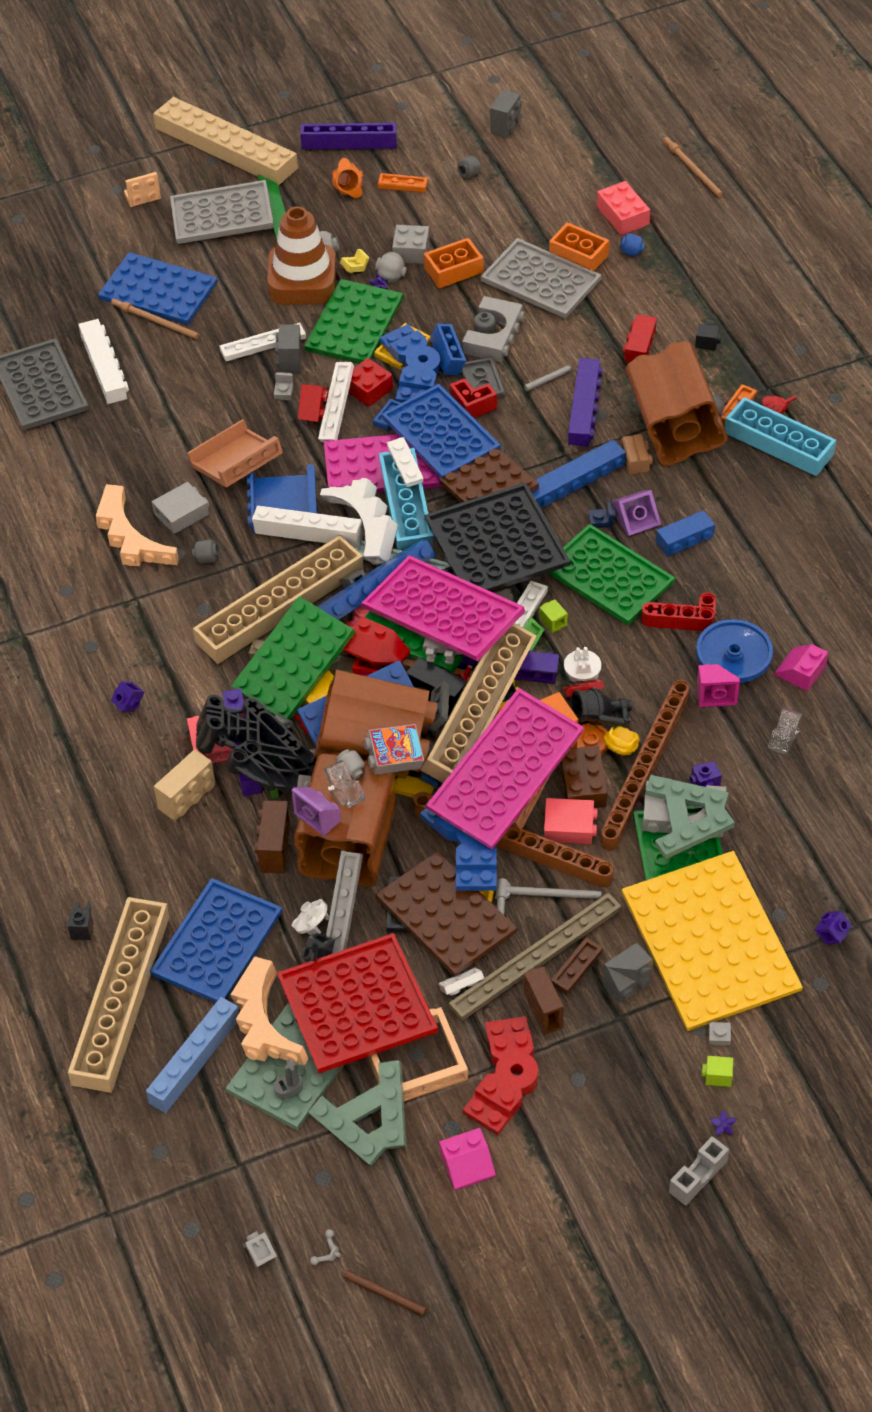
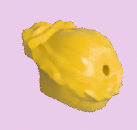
(622, 740)

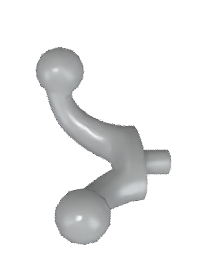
(334, 1250)

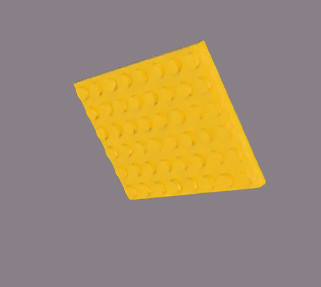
(711, 940)

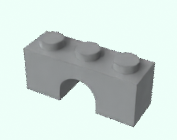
(691, 1180)

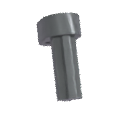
(290, 1080)

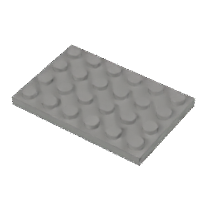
(221, 212)
(541, 278)

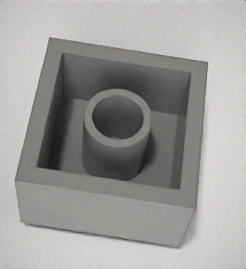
(411, 242)

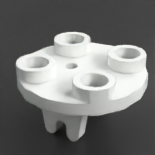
(582, 665)
(310, 917)

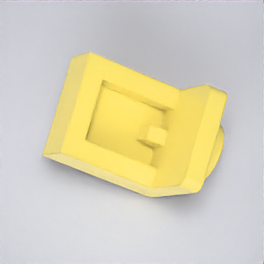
(356, 263)

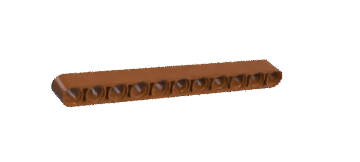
(645, 765)
(545, 851)

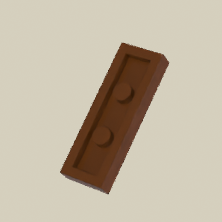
(576, 965)

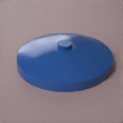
(736, 647)

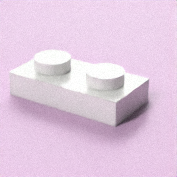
(468, 978)

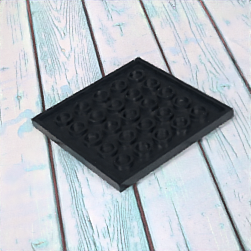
(497, 539)

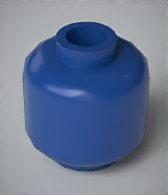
(631, 244)

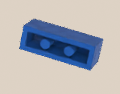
(447, 345)
(685, 533)

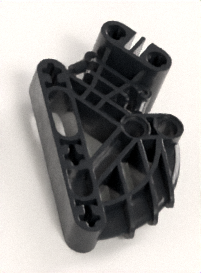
(269, 764)

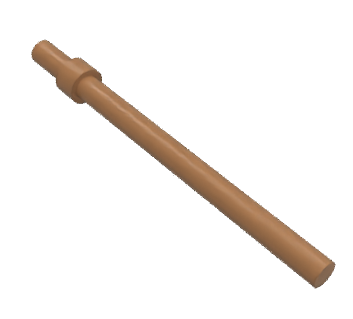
(675, 149)
(127, 307)

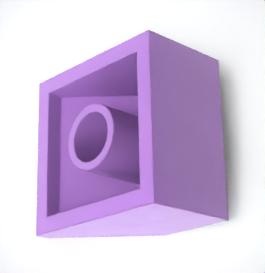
(637, 512)
(315, 809)

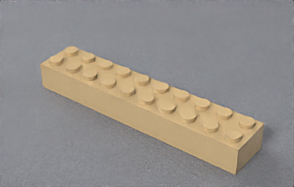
(225, 140)
(267, 604)
(478, 701)
(118, 995)

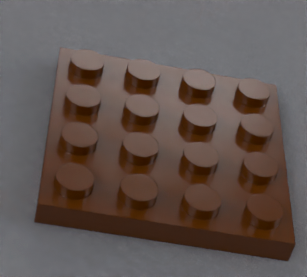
(486, 476)

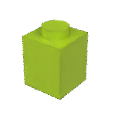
(553, 616)
(718, 1071)

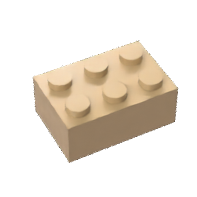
(184, 785)

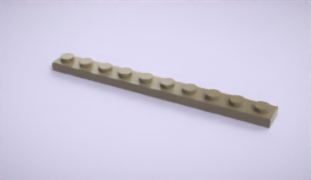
(534, 956)

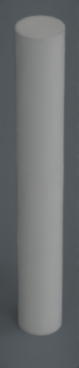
(547, 378)

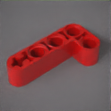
(681, 616)

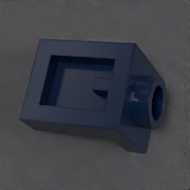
(602, 517)

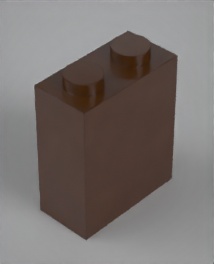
(543, 1000)

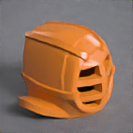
(347, 179)

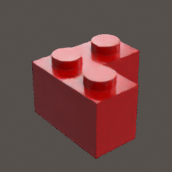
(312, 401)
(474, 401)

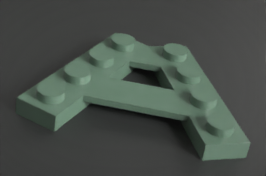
(683, 833)
(388, 1097)

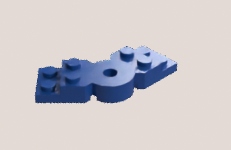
(420, 361)
(474, 861)

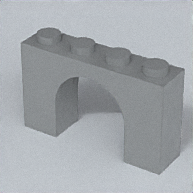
(495, 345)
(657, 816)

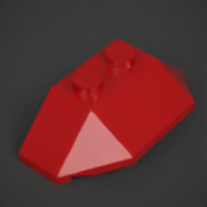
(375, 643)

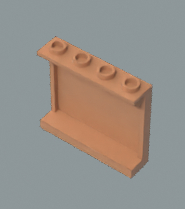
(233, 454)

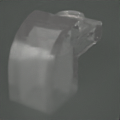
(785, 732)
(343, 788)

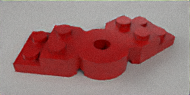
(501, 1093)

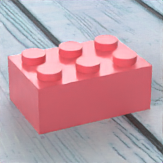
(623, 207)

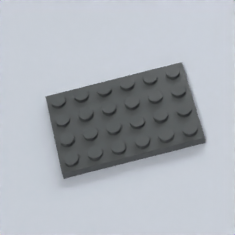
(40, 384)

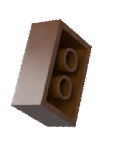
(584, 775)
(273, 836)

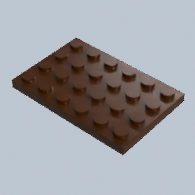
(447, 922)

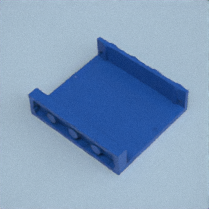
(282, 492)

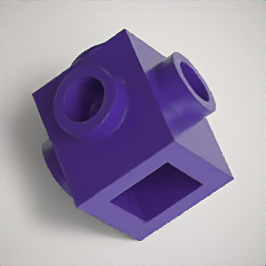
(127, 696)
(706, 774)
(833, 927)

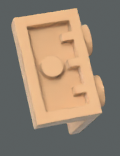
(142, 189)

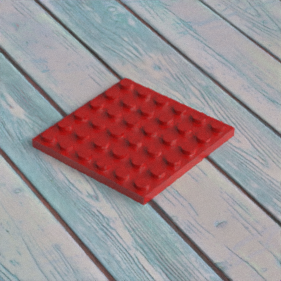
(356, 1003)

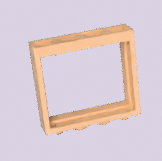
(436, 1080)

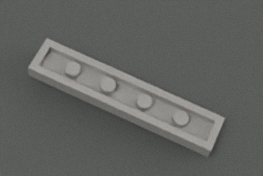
(344, 899)

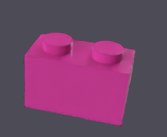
(803, 666)
(716, 686)
(467, 1159)

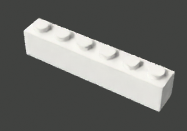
(103, 361)
(306, 525)

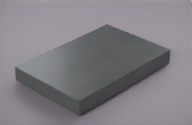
(481, 373)

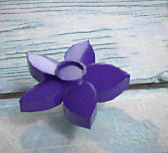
(379, 282)
(723, 1123)

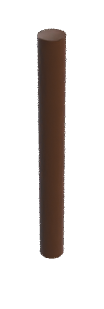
(382, 1291)

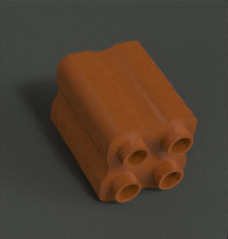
(676, 403)
(367, 703)
(362, 827)

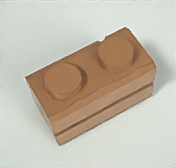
(636, 454)

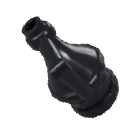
(595, 706)

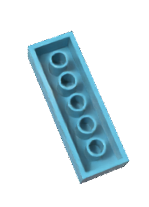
(780, 436)
(404, 504)

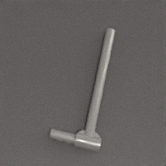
(504, 891)

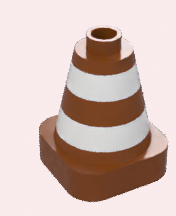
(300, 264)

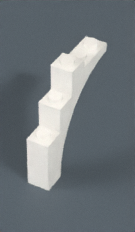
(378, 527)

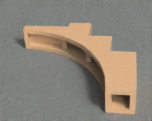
(121, 534)
(252, 999)

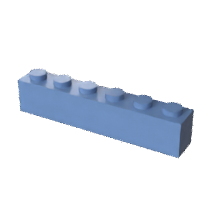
(192, 1055)

